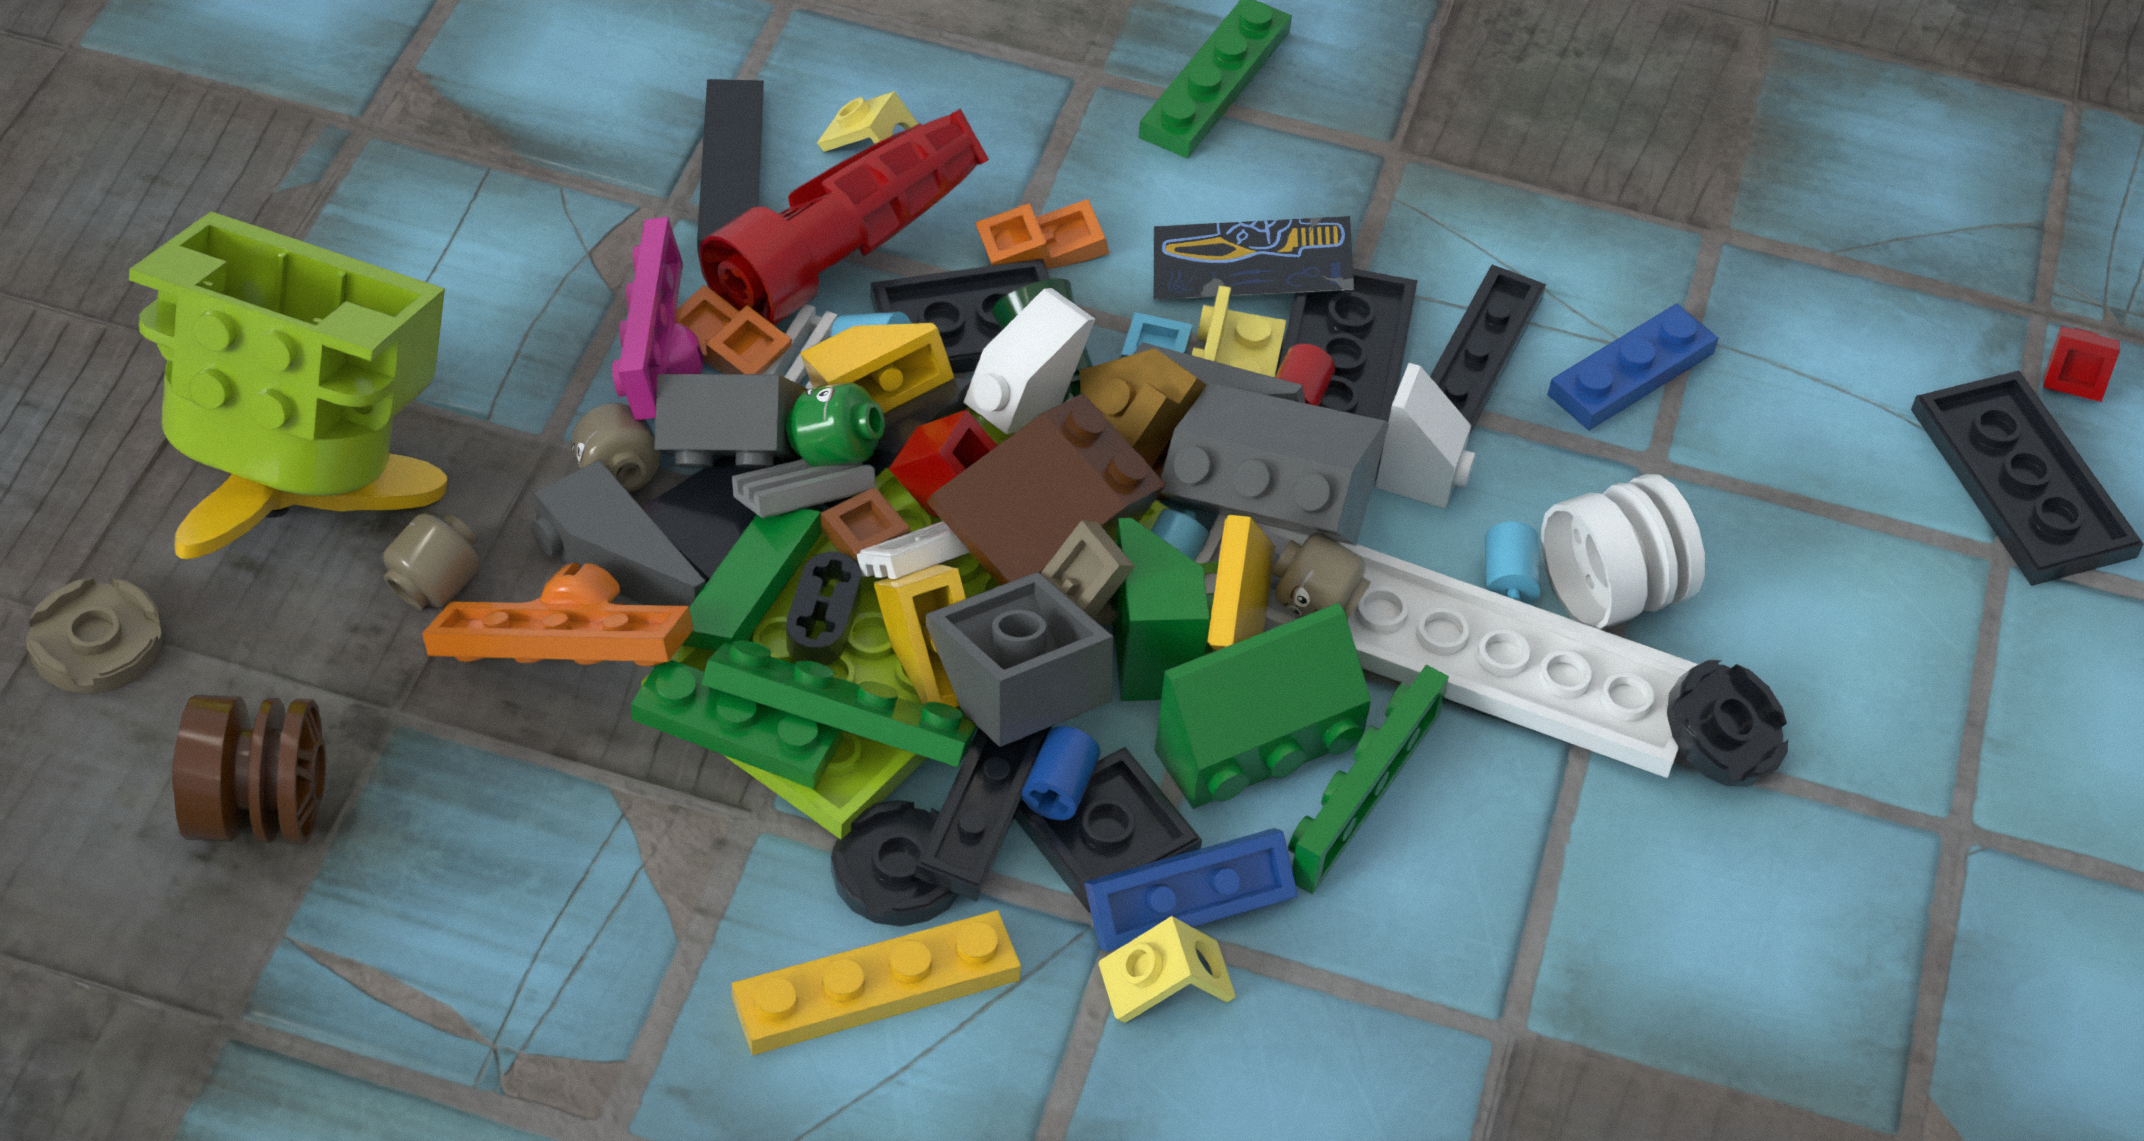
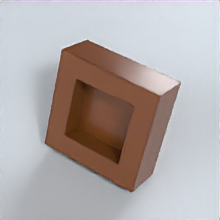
(862, 523)

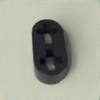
(811, 606)

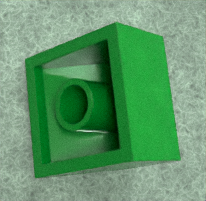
(1159, 612)

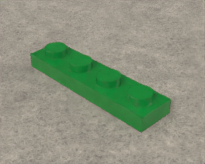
(1214, 77)
(861, 709)
(1354, 794)

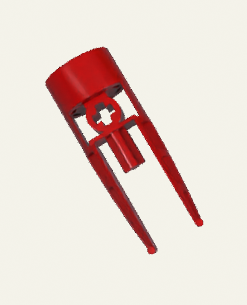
(859, 203)

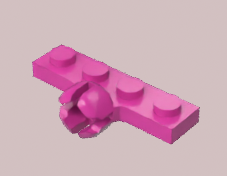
(651, 336)

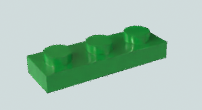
(734, 726)

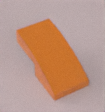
(1056, 237)
(732, 338)

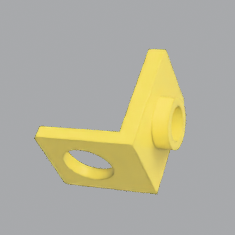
(866, 119)
(1161, 965)

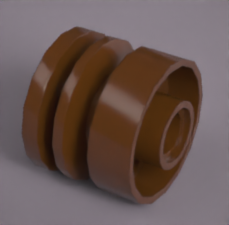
(232, 769)

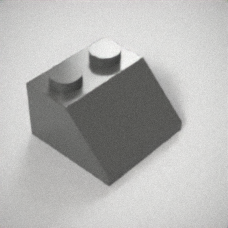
(724, 418)
(1022, 658)

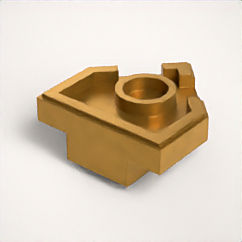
(1142, 397)

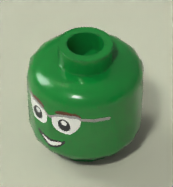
(835, 425)

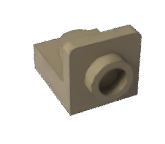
(1089, 570)

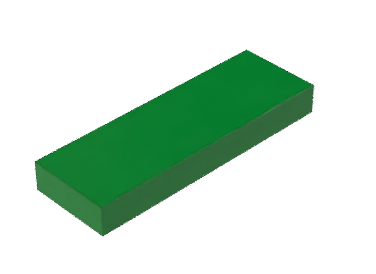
(751, 577)

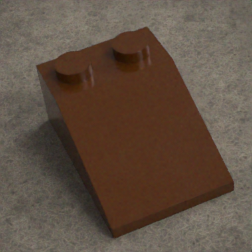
(1040, 484)

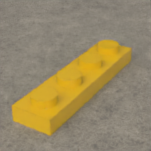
(875, 982)

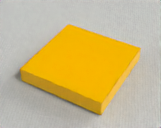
(1241, 583)

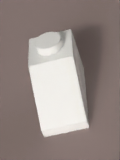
(1030, 362)
(1424, 443)

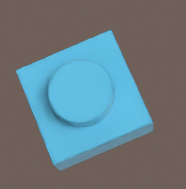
(1158, 332)

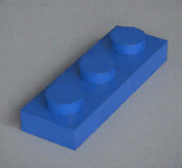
(1632, 366)
(1192, 887)

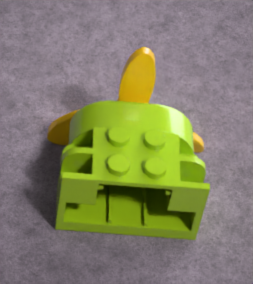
(287, 374)

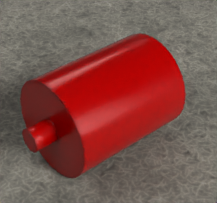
(1308, 367)

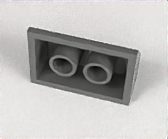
(1275, 462)

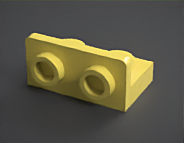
(1239, 337)

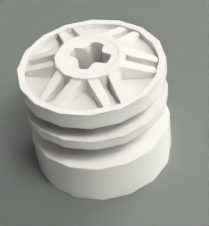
(1623, 551)

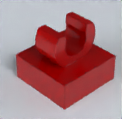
(2081, 363)

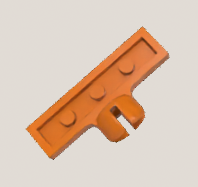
(566, 622)

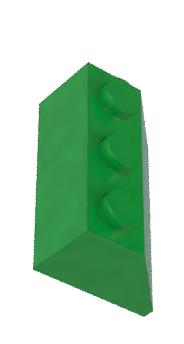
(1262, 707)

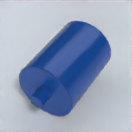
(1061, 773)

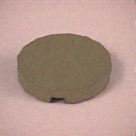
(94, 635)

